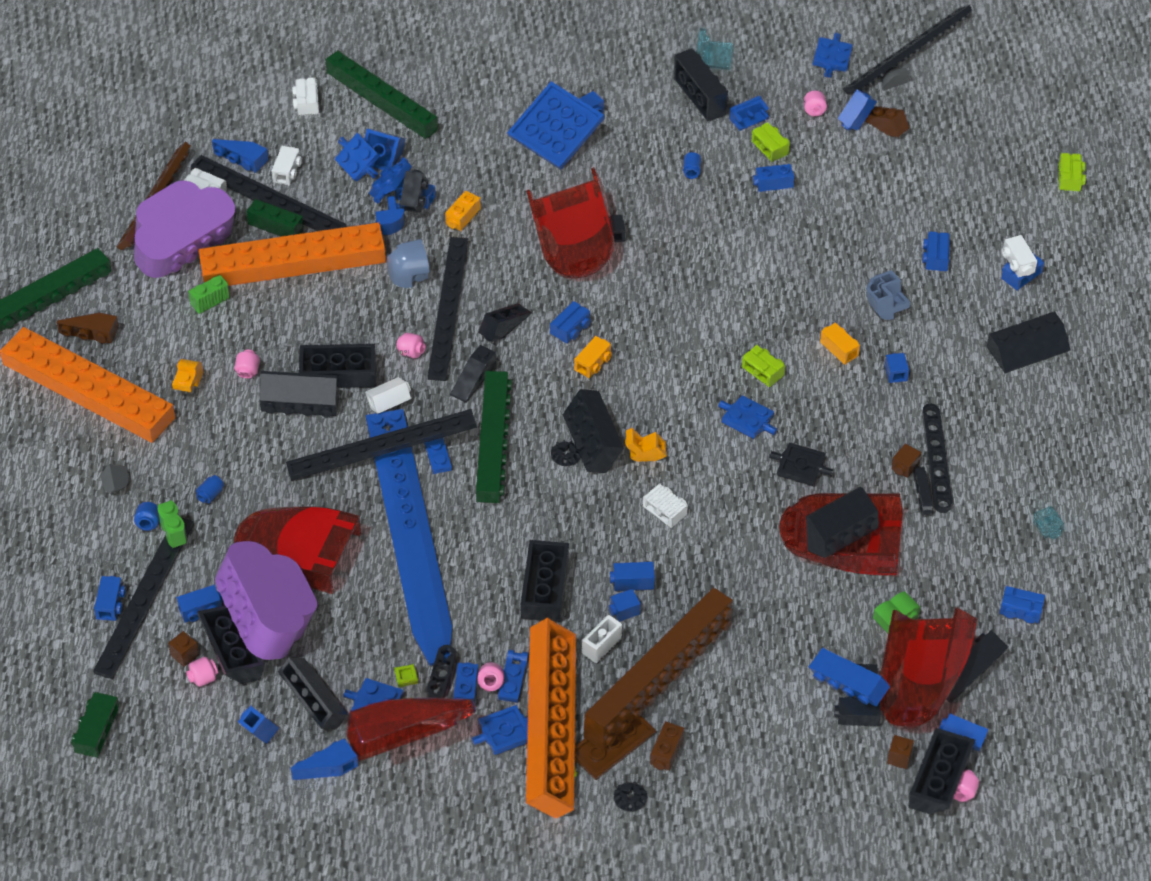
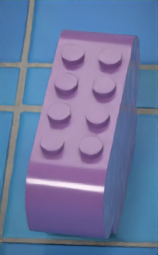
(178, 224)
(265, 598)

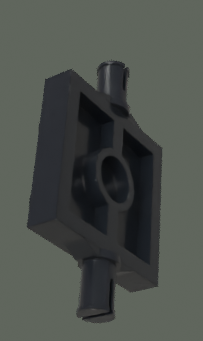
(801, 464)

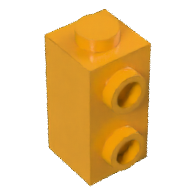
(462, 210)
(840, 343)
(592, 357)

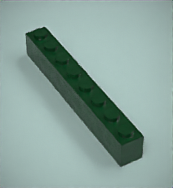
(381, 94)
(53, 288)
(492, 437)

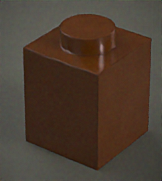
(906, 460)
(183, 648)
(900, 752)

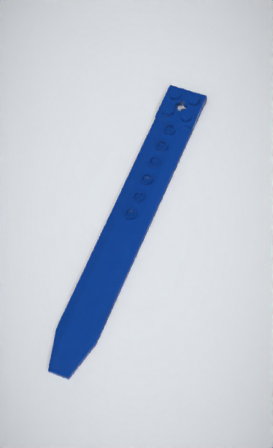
(412, 541)

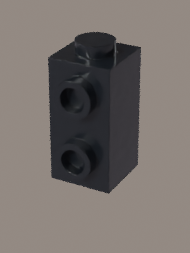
(413, 191)
(853, 712)

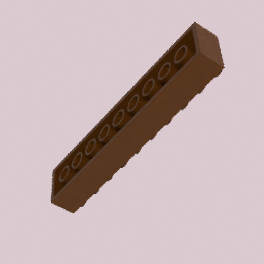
(657, 669)

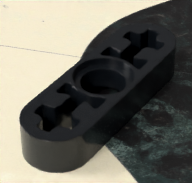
(922, 488)
(438, 664)

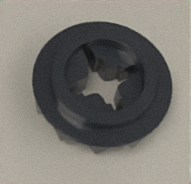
(569, 458)
(636, 801)

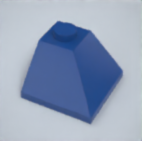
(387, 145)

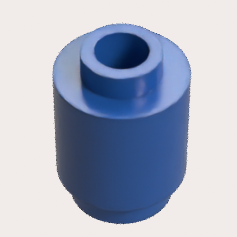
(692, 165)
(209, 489)

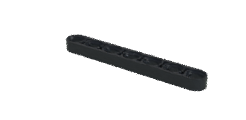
(934, 465)

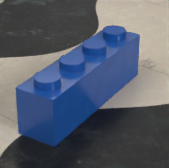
(849, 677)

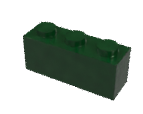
(274, 219)
(95, 724)

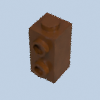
(666, 746)

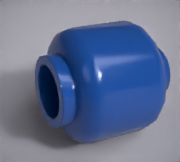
(146, 516)

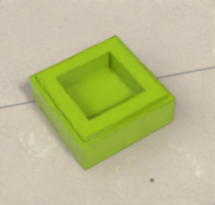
(406, 675)

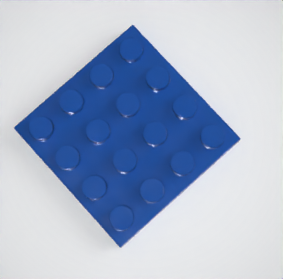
(556, 125)

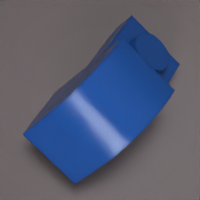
(392, 219)

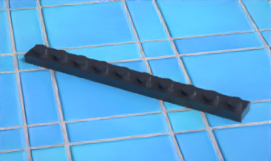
(912, 47)
(256, 190)
(448, 309)
(381, 444)
(138, 607)

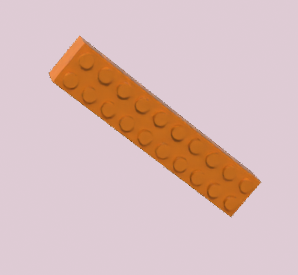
(294, 254)
(88, 384)
(551, 719)

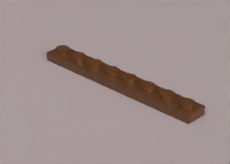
(164, 179)

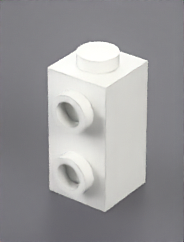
(286, 165)
(1019, 256)
(388, 395)

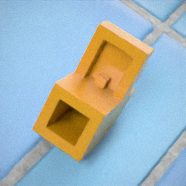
(188, 375)
(645, 448)

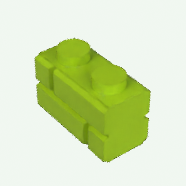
(770, 142)
(1071, 172)
(763, 365)

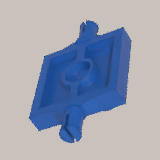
(832, 54)
(357, 157)
(389, 180)
(747, 417)
(373, 692)
(503, 730)

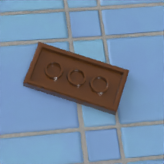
(598, 762)

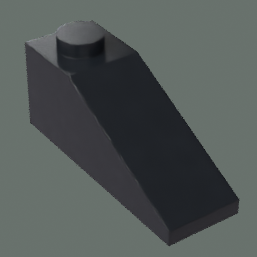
(502, 321)
(474, 373)

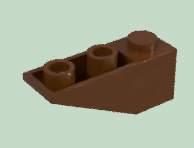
(888, 120)
(94, 326)

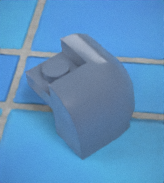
(408, 264)
(885, 295)

